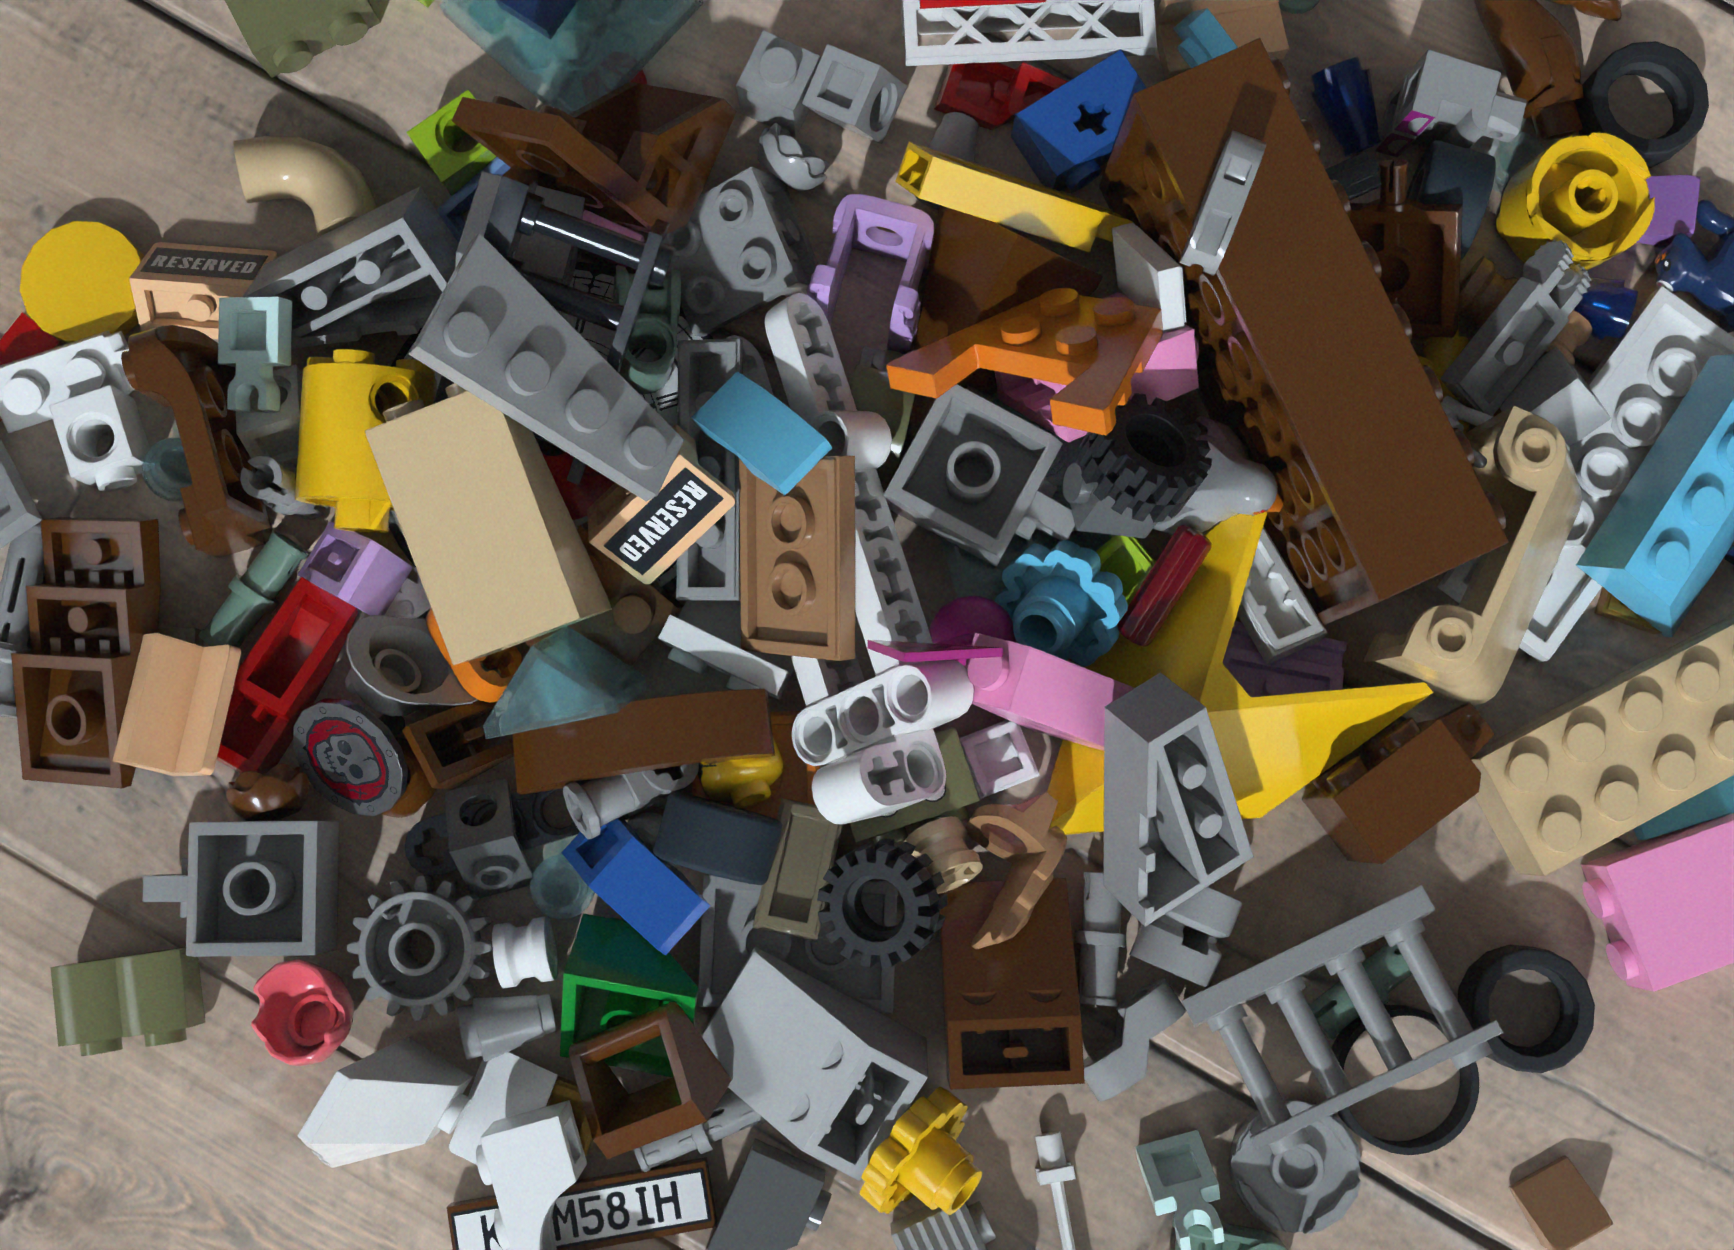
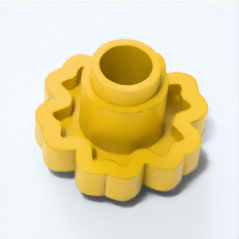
(923, 1158)

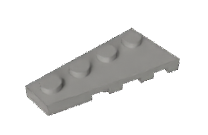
(531, 364)

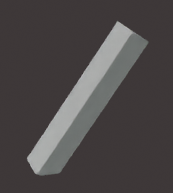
(712, 564)

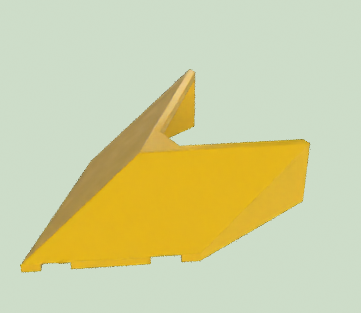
(1265, 741)

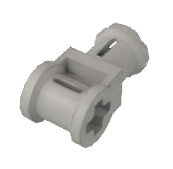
(623, 794)

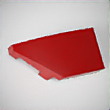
(993, 91)

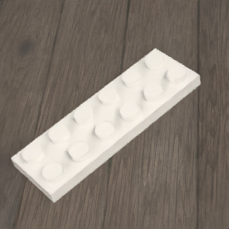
(1640, 390)

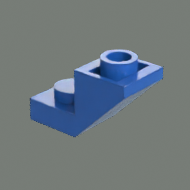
(637, 883)

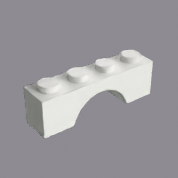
(530, 1165)

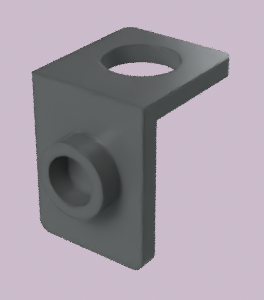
(487, 853)

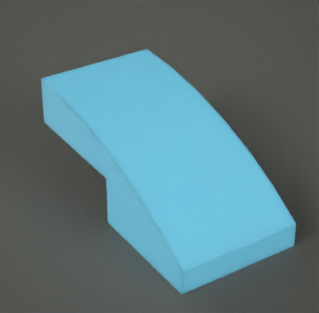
(762, 432)

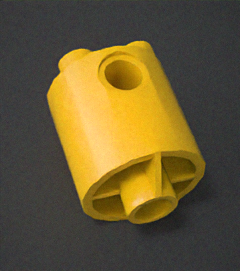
(334, 456)

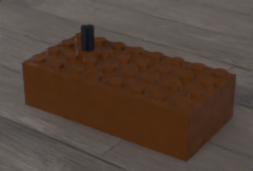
(1304, 340)

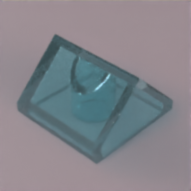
(563, 683)

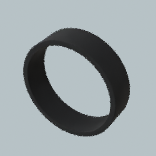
(1448, 1129)

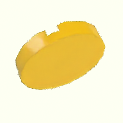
(80, 281)

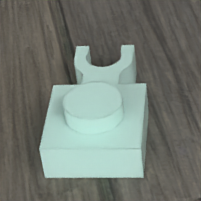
(254, 338)
(1183, 1182)

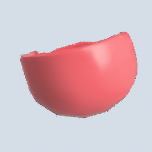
(302, 1012)

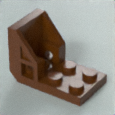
(628, 153)

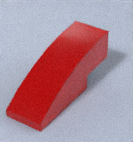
(283, 677)

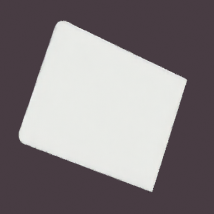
(500, 1090)

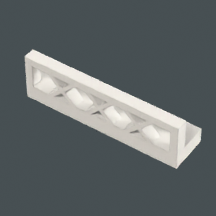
(1030, 20)

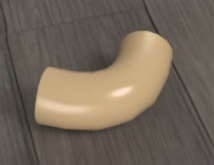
(304, 172)

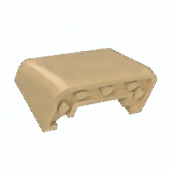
(1470, 646)

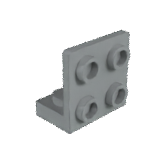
(740, 251)

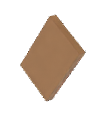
(799, 563)

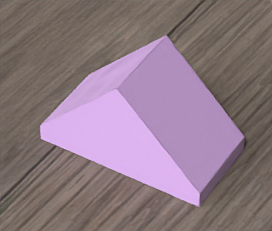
(355, 570)

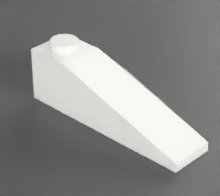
(386, 1104)

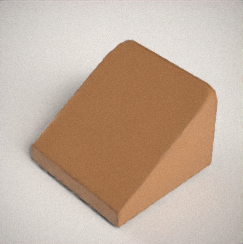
(1560, 1205)

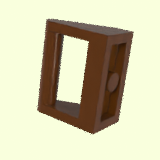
(635, 1119)

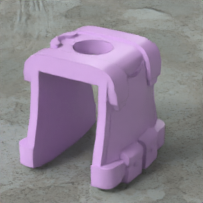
(856, 228)

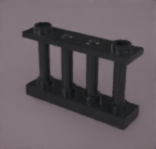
(523, 212)

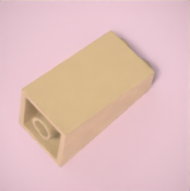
(483, 524)

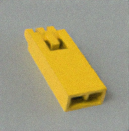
(1005, 198)

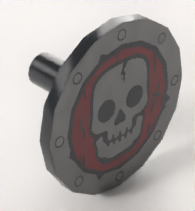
(351, 755)

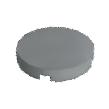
(1303, 1186)

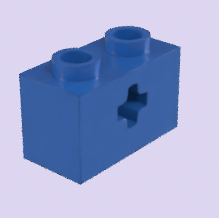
(1049, 132)

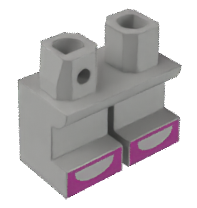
(1450, 104)

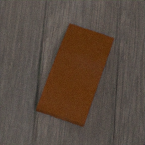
(85, 647)

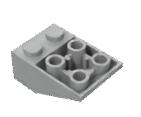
(815, 1061)

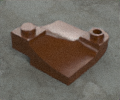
(183, 372)

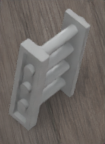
(1342, 955)

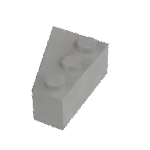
(365, 275)
(1165, 801)

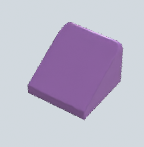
(1674, 208)

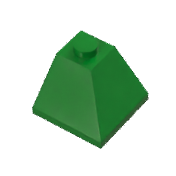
(615, 978)

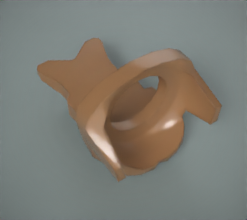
(1031, 859)

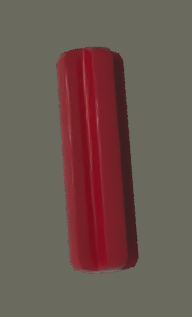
(1164, 585)

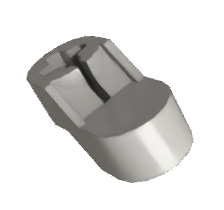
(1126, 1056)

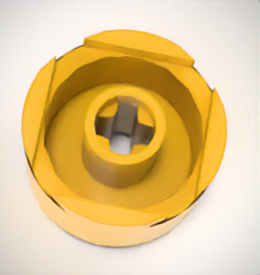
(1579, 192)

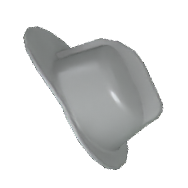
(400, 667)

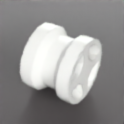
(524, 952)

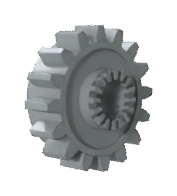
(386, 949)

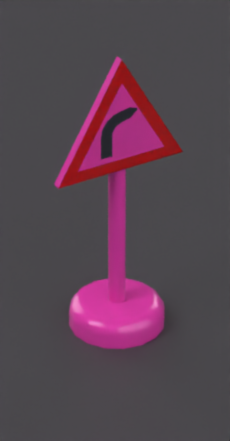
(953, 633)

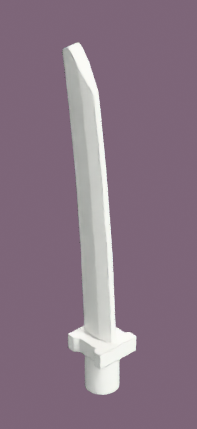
(1053, 1172)

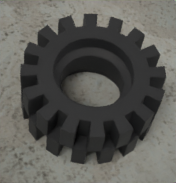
(1153, 487)
(853, 924)

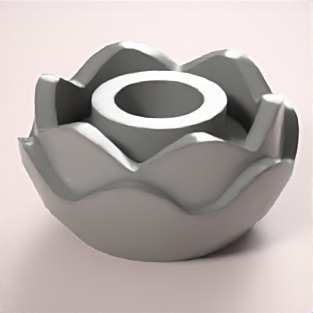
(789, 160)

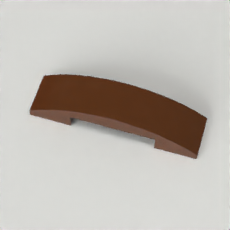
(645, 738)

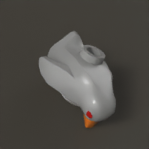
(1232, 484)

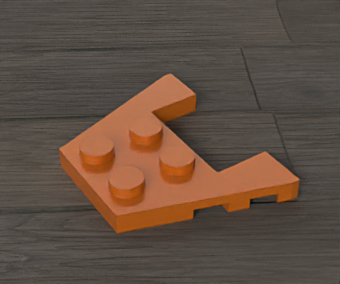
(1053, 339)

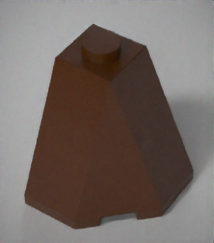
(982, 272)

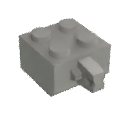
(979, 477)
(256, 888)

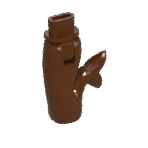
(1542, 58)

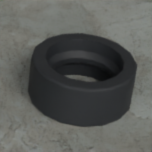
(1667, 69)
(1576, 1006)

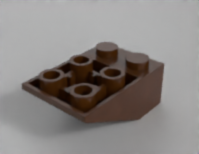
(1011, 1003)

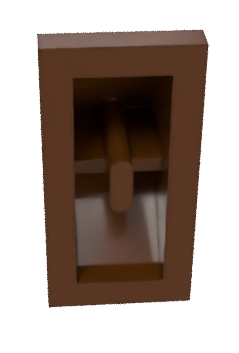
(454, 745)

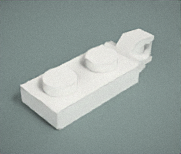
(60, 374)

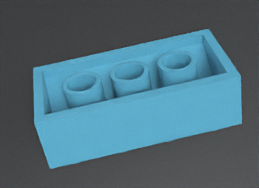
(1675, 510)

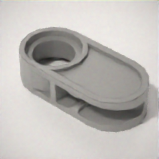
(1223, 202)

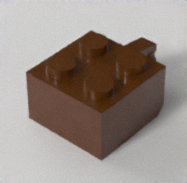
(1400, 784)

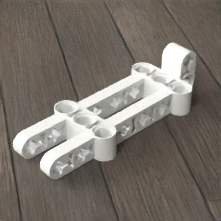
(883, 727)

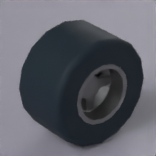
(1455, 177)
(717, 838)

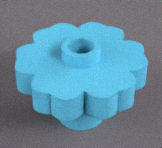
(1063, 601)

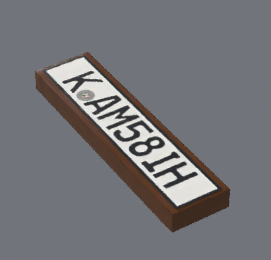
(606, 1209)

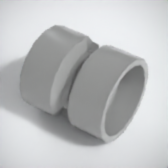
(1195, 954)

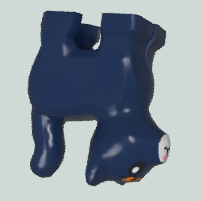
(1708, 278)

